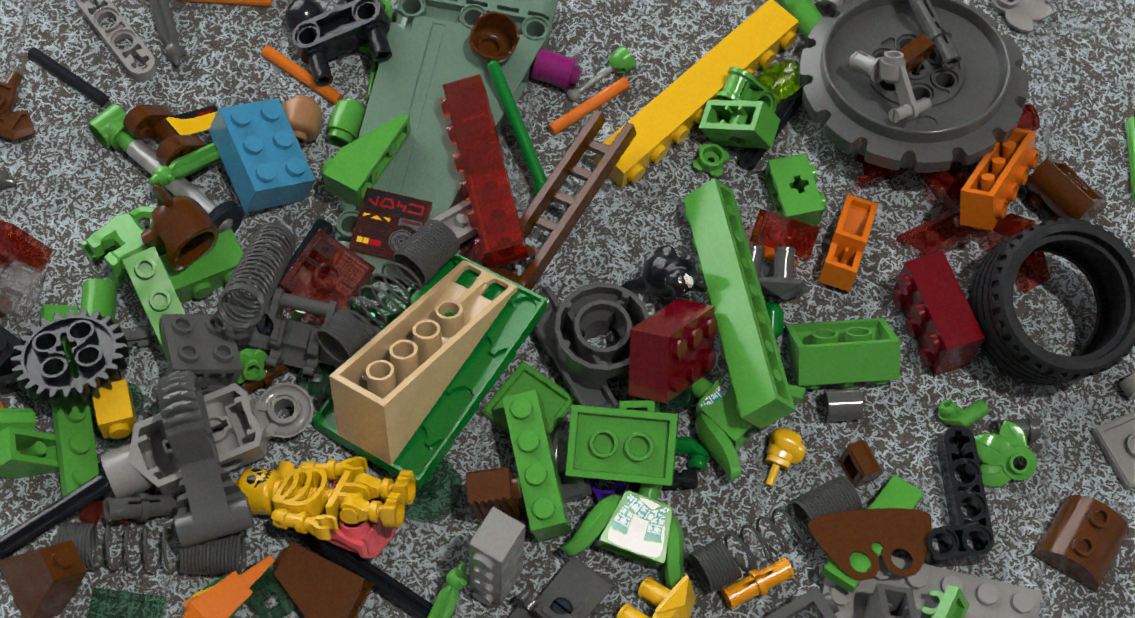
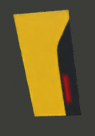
(193, 121)

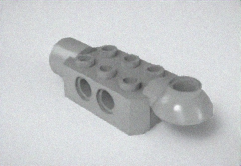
(238, 428)

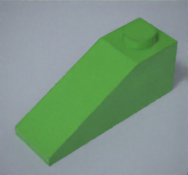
(365, 160)

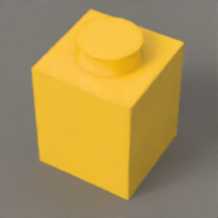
(115, 410)

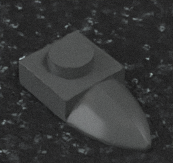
(573, 487)

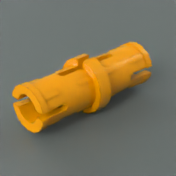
(758, 583)

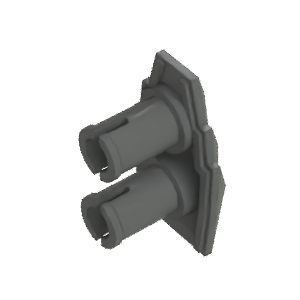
(782, 282)

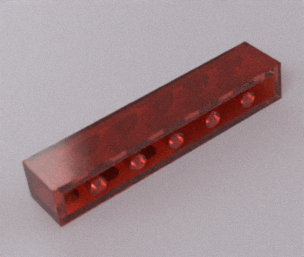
(484, 171)

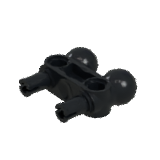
(337, 31)

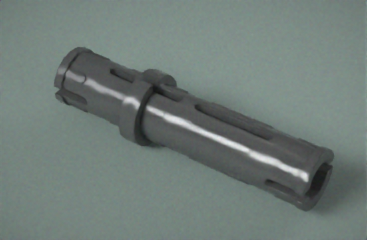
(936, 32)

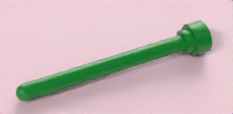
(517, 125)

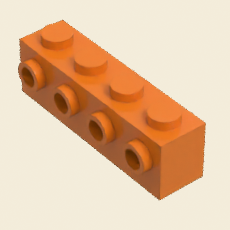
(997, 180)

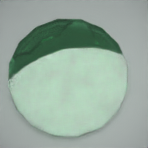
(437, 495)

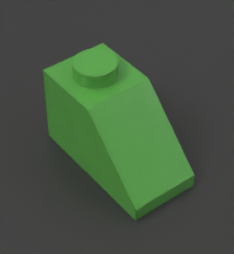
(27, 453)

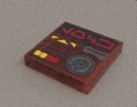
(387, 223)

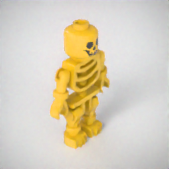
(306, 494)

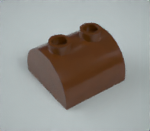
(1063, 192)
(1083, 540)

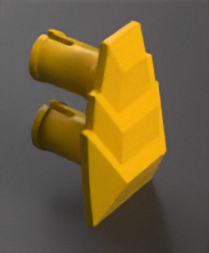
(669, 603)

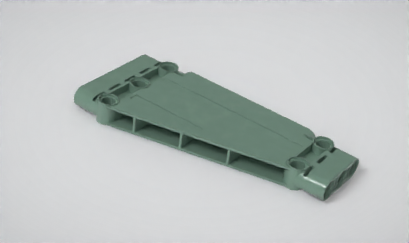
(427, 53)

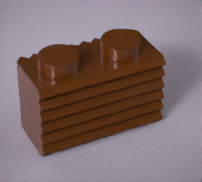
(495, 489)

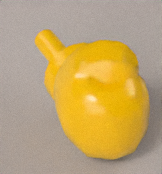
(783, 449)

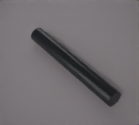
(68, 76)

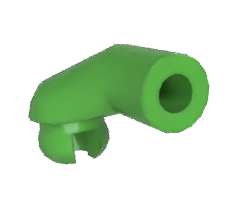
(954, 416)

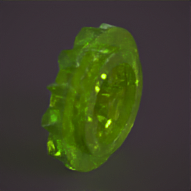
(785, 85)

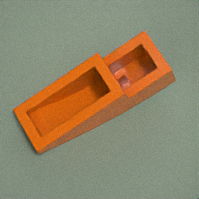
(848, 243)

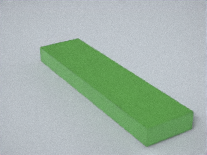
(894, 495)

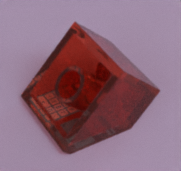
(327, 272)

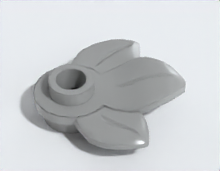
(1022, 13)

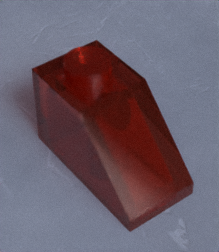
(21, 246)
(1034, 267)

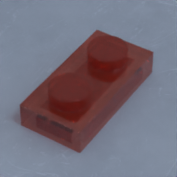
(780, 231)

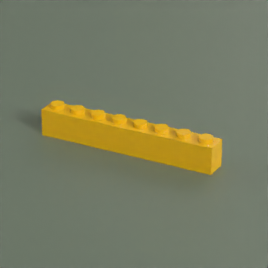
(683, 102)

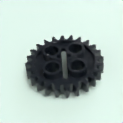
(43, 365)

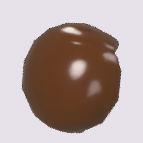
(493, 37)

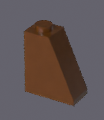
(44, 579)
(320, 585)

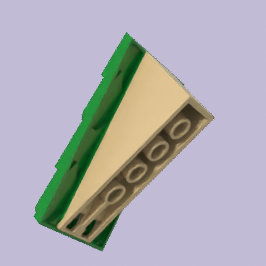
(432, 356)

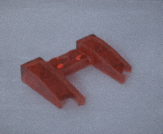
(941, 231)

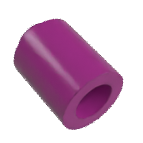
(556, 69)

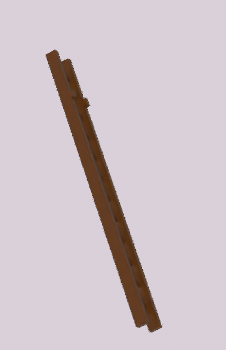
(576, 205)

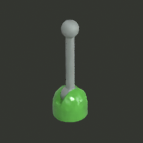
(620, 62)

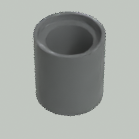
(843, 405)

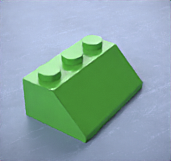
(843, 352)

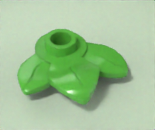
(999, 453)

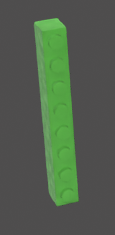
(739, 305)

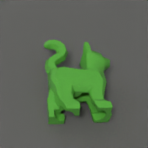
(124, 237)

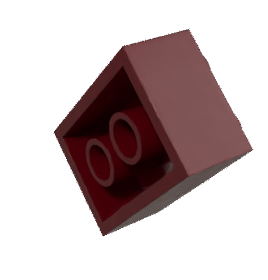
(937, 314)
(671, 350)

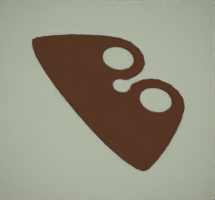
(856, 531)

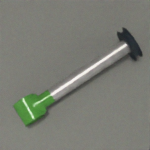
(110, 132)

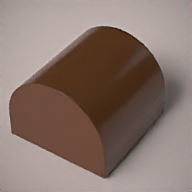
(860, 464)

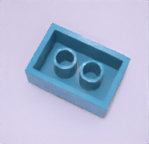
(261, 155)

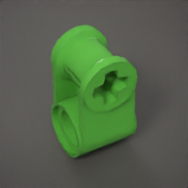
(745, 87)

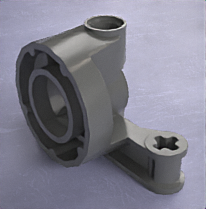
(584, 314)

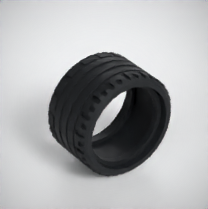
(1108, 270)

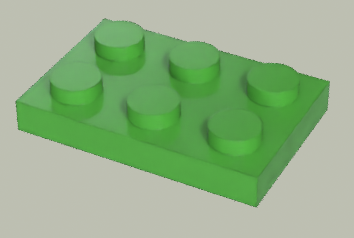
(622, 445)

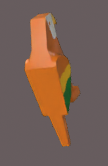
(225, 594)

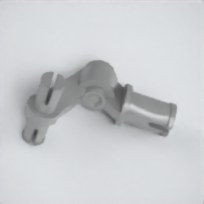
(891, 70)

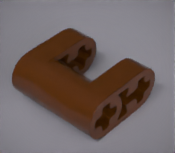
(151, 122)

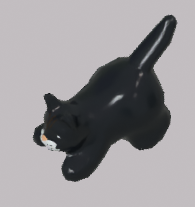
(668, 275)

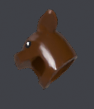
(181, 227)

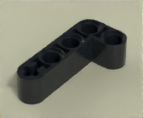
(958, 495)

